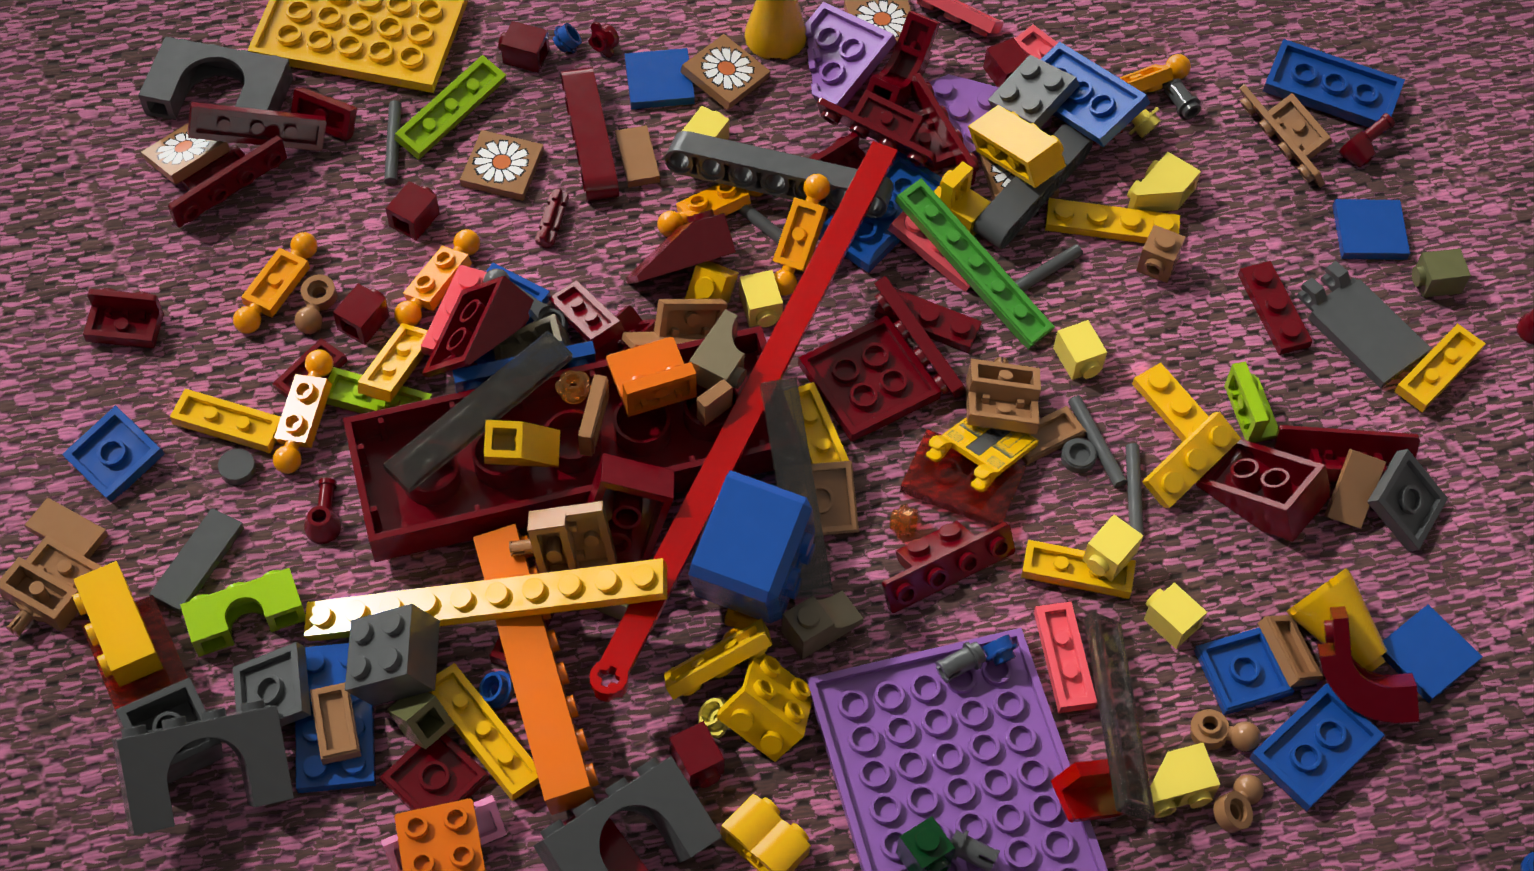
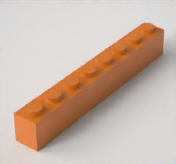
(540, 685)

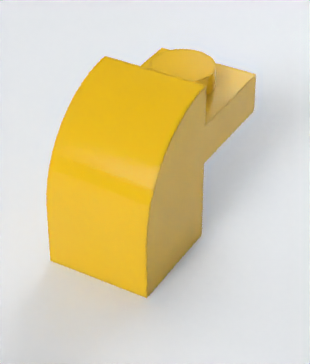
(959, 198)

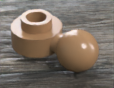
(308, 319)
(1244, 735)
(1234, 809)

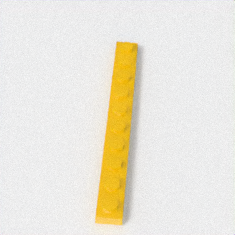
(500, 597)

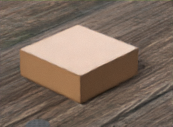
(714, 402)

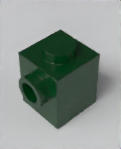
(925, 847)

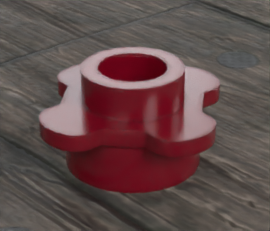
(603, 38)

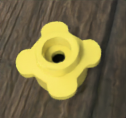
(1145, 122)
(708, 714)

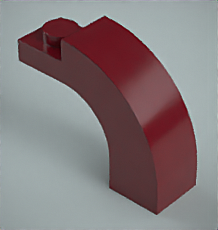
(908, 58)
(1373, 695)

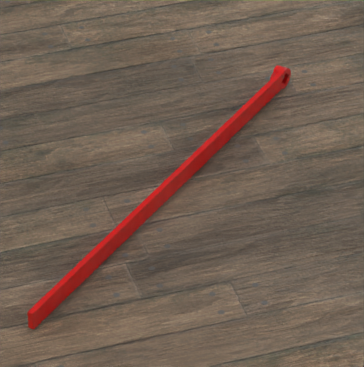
(744, 418)

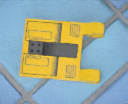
(987, 447)

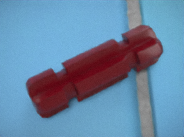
(552, 218)

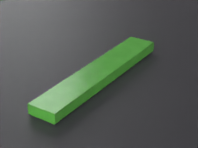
(974, 263)

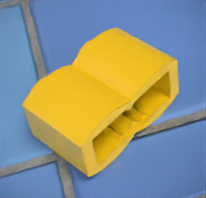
(764, 837)

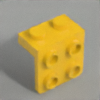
(768, 708)

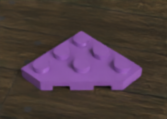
(843, 52)
(965, 103)

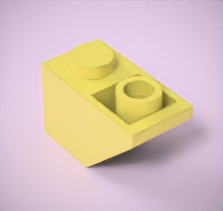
(1165, 185)
(1184, 779)

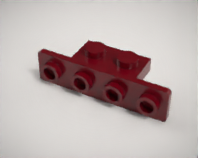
(883, 122)
(937, 131)
(223, 178)
(1332, 445)
(944, 560)

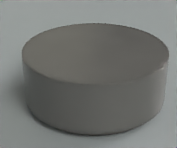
(1078, 455)
(236, 466)

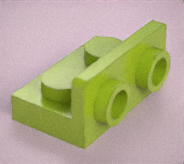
(1250, 404)

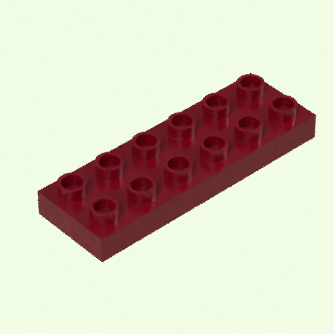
(478, 497)

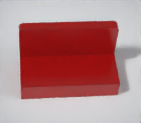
(1086, 791)

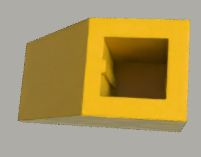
(711, 282)
(521, 444)

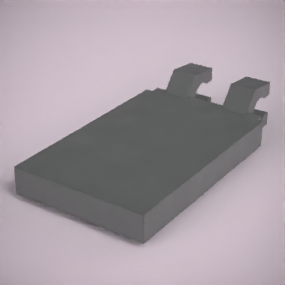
(1362, 325)

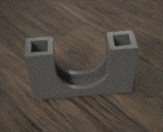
(185, 63)
(146, 756)
(658, 794)

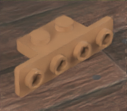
(1295, 129)
(680, 319)

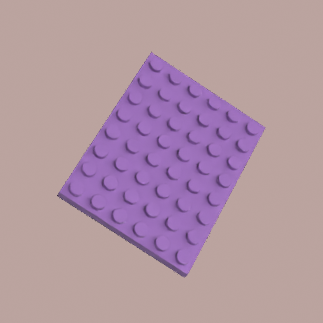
(955, 751)

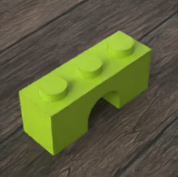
(212, 615)

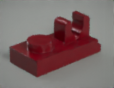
(339, 115)

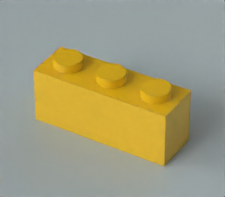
(1017, 146)
(115, 625)

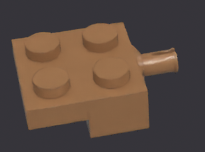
(1003, 396)
(568, 538)
(44, 585)

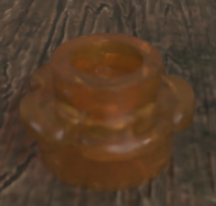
(576, 393)
(904, 521)

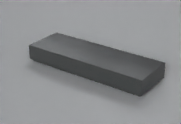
(197, 560)

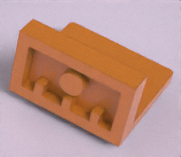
(652, 376)
(440, 838)

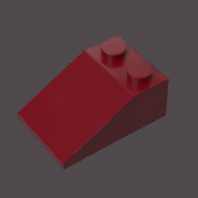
(690, 244)
(478, 323)
(1268, 487)
(635, 503)

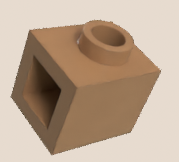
(1160, 253)

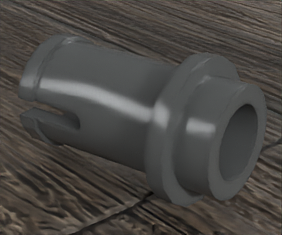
(1186, 104)
(961, 661)
(971, 849)

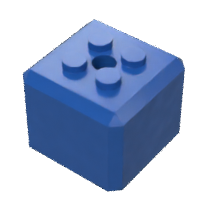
(753, 548)

